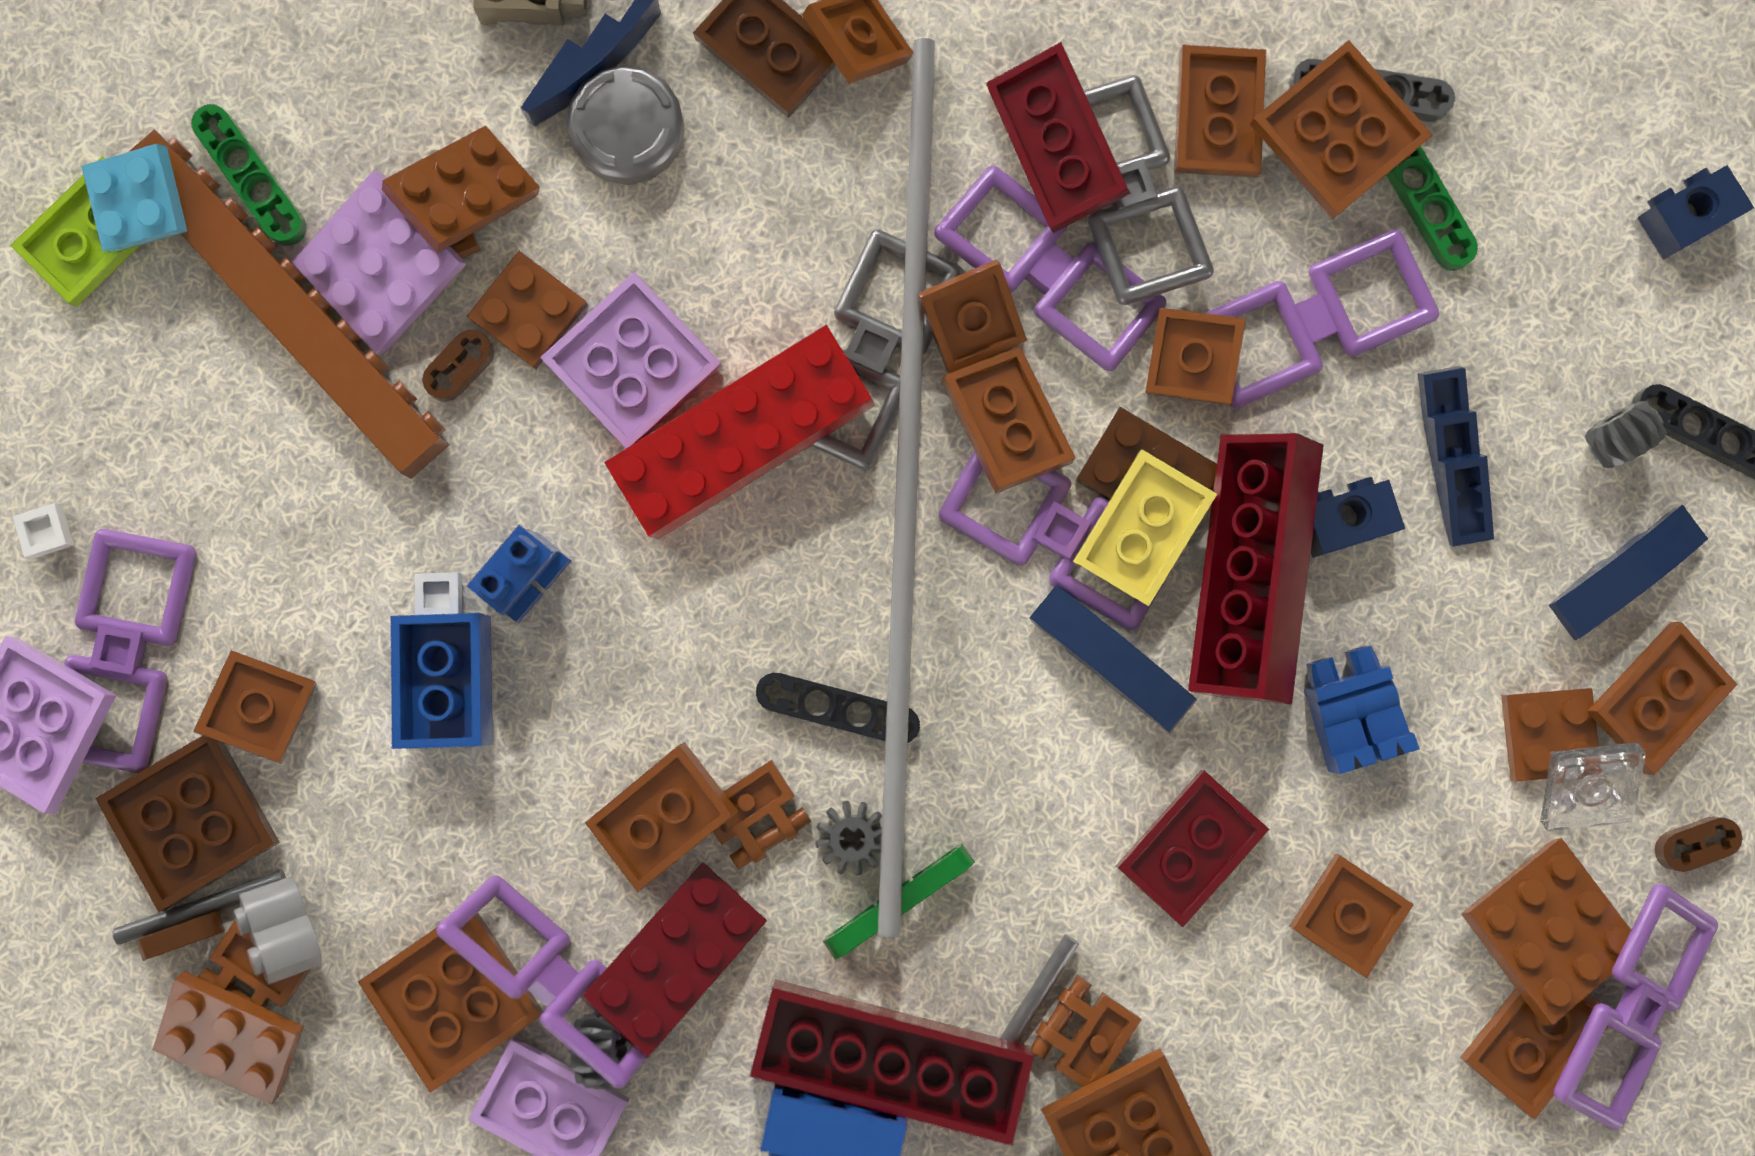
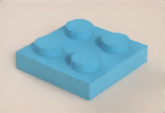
(134, 198)

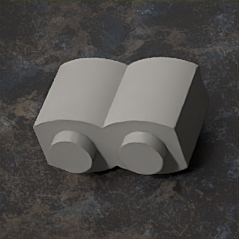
(278, 930)

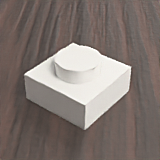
(43, 531)
(438, 593)

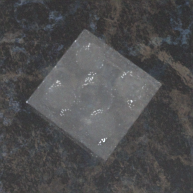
(1592, 786)

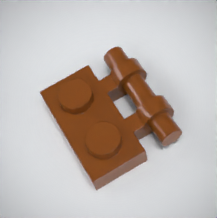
(754, 798)
(233, 958)
(1097, 1040)

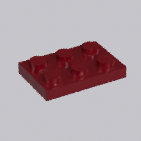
(1192, 848)

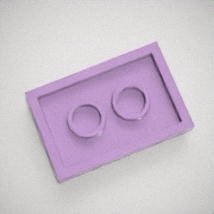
(543, 1109)

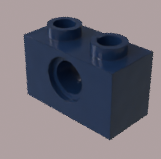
(1715, 198)
(1375, 516)

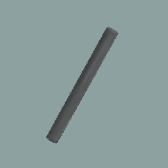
(189, 910)

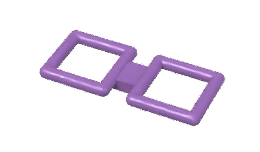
(1046, 269)
(1325, 315)
(1051, 527)
(122, 643)
(544, 975)
(1638, 1008)

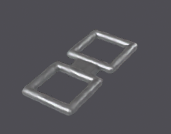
(1145, 200)
(875, 344)

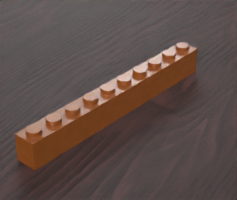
(301, 318)

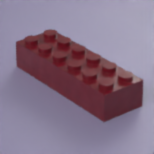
(1256, 567)
(892, 1062)

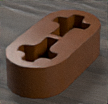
(465, 373)
(1701, 853)
(180, 935)

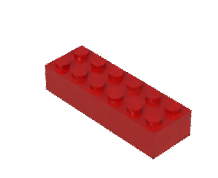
(740, 433)

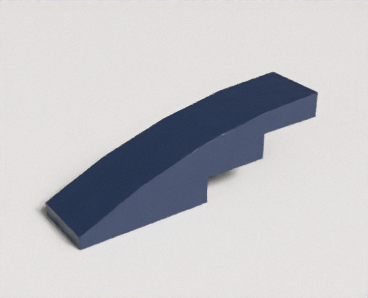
(573, 65)
(1455, 456)
(1628, 572)
(1113, 659)

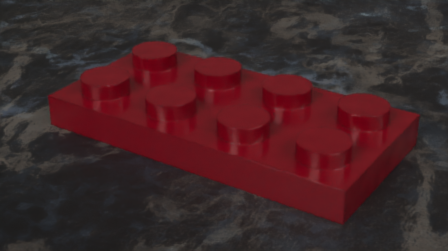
(1057, 138)
(673, 960)

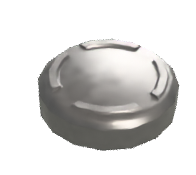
(625, 124)

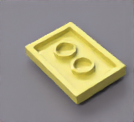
(1145, 527)

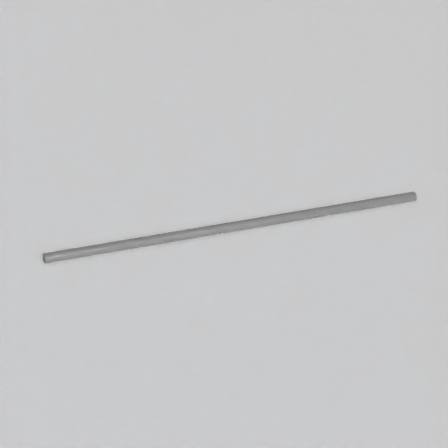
(906, 493)

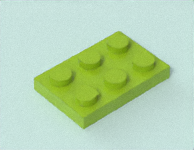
(67, 248)

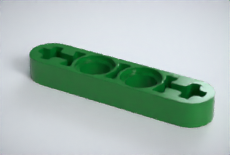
(249, 175)
(1434, 192)
(922, 886)

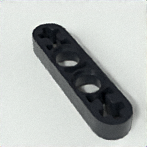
(1713, 428)
(836, 713)

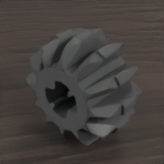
(1625, 434)
(850, 852)
(607, 1040)

